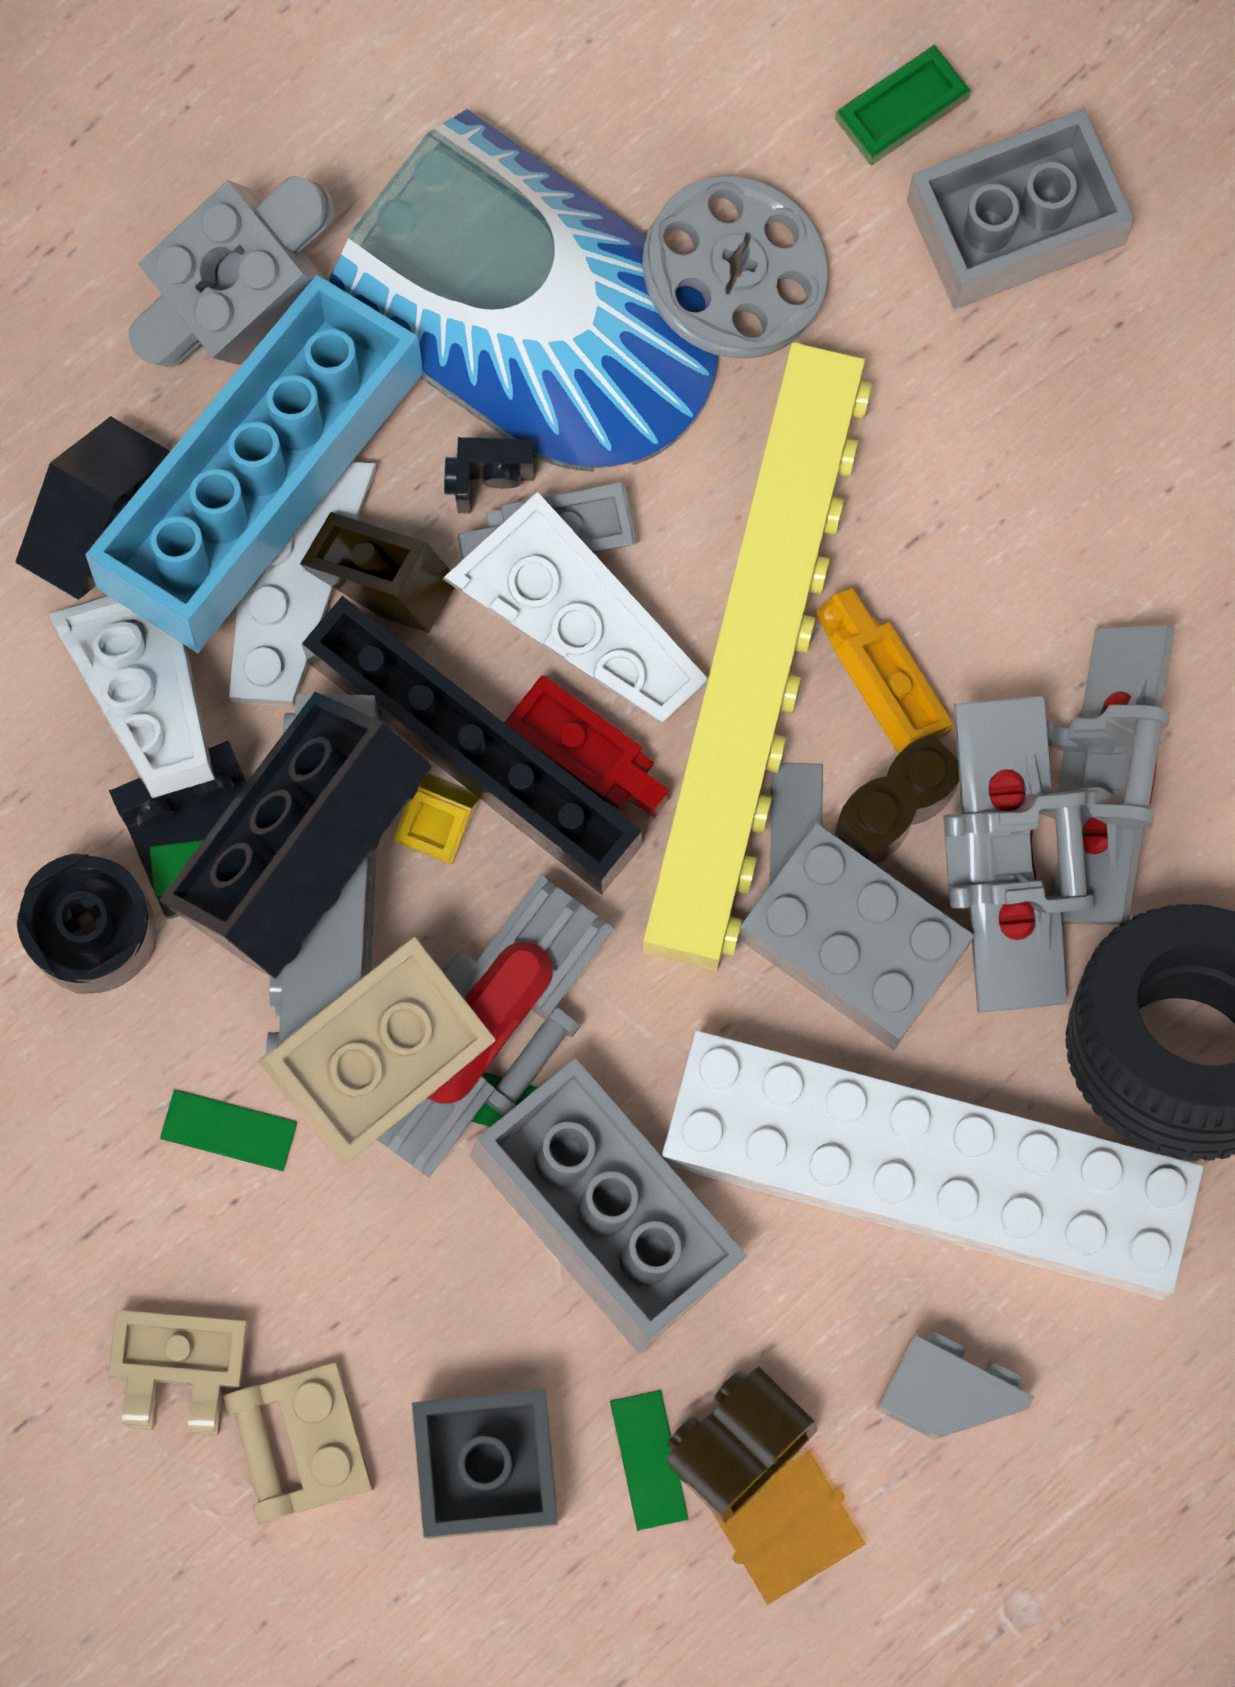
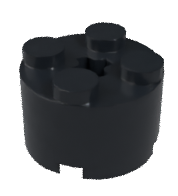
(52, 931)

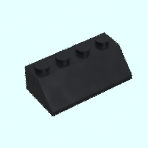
(296, 833)

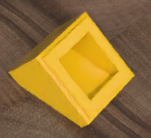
(437, 818)

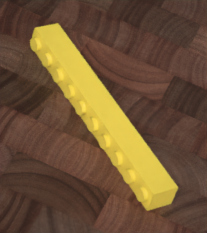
(754, 658)

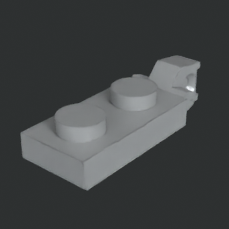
(595, 514)

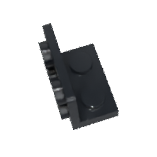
(179, 815)

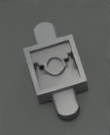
(251, 287)

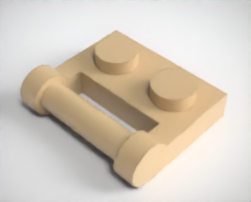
(319, 1436)

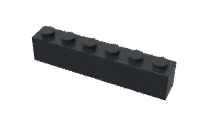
(473, 745)

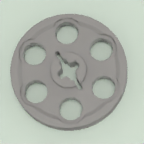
(709, 267)

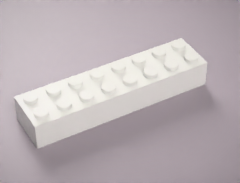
(933, 1166)

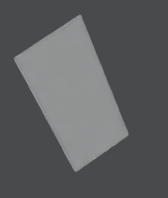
(794, 810)

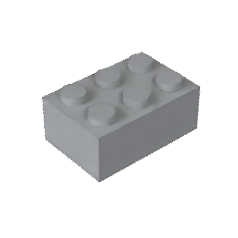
(1019, 209)
(855, 936)

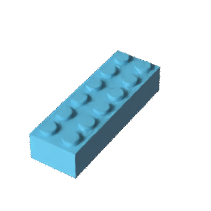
(256, 463)

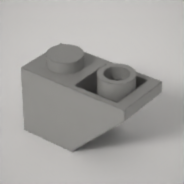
(945, 1394)

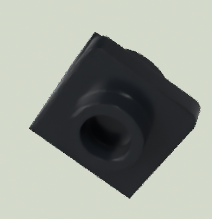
(495, 460)

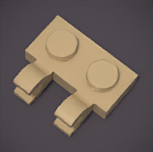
(176, 1351)

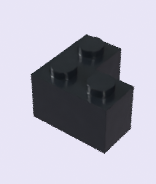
(81, 499)

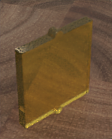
(791, 1529)

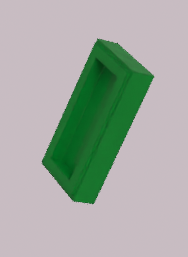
(902, 105)

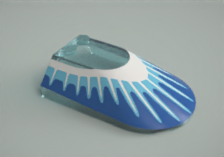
(526, 301)

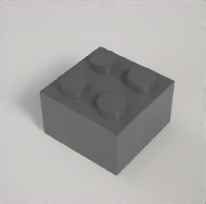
(485, 1464)

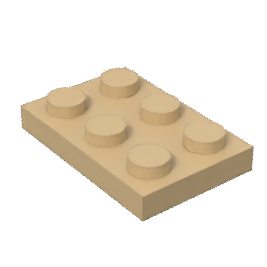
(377, 1051)

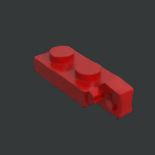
(587, 747)

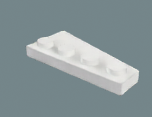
(569, 602)
(288, 605)
(143, 690)

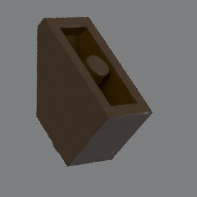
(380, 570)

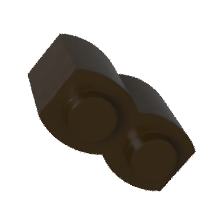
(914, 791)
(740, 1442)

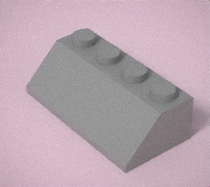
(606, 1204)

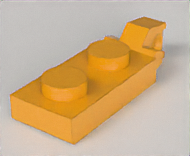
(883, 672)

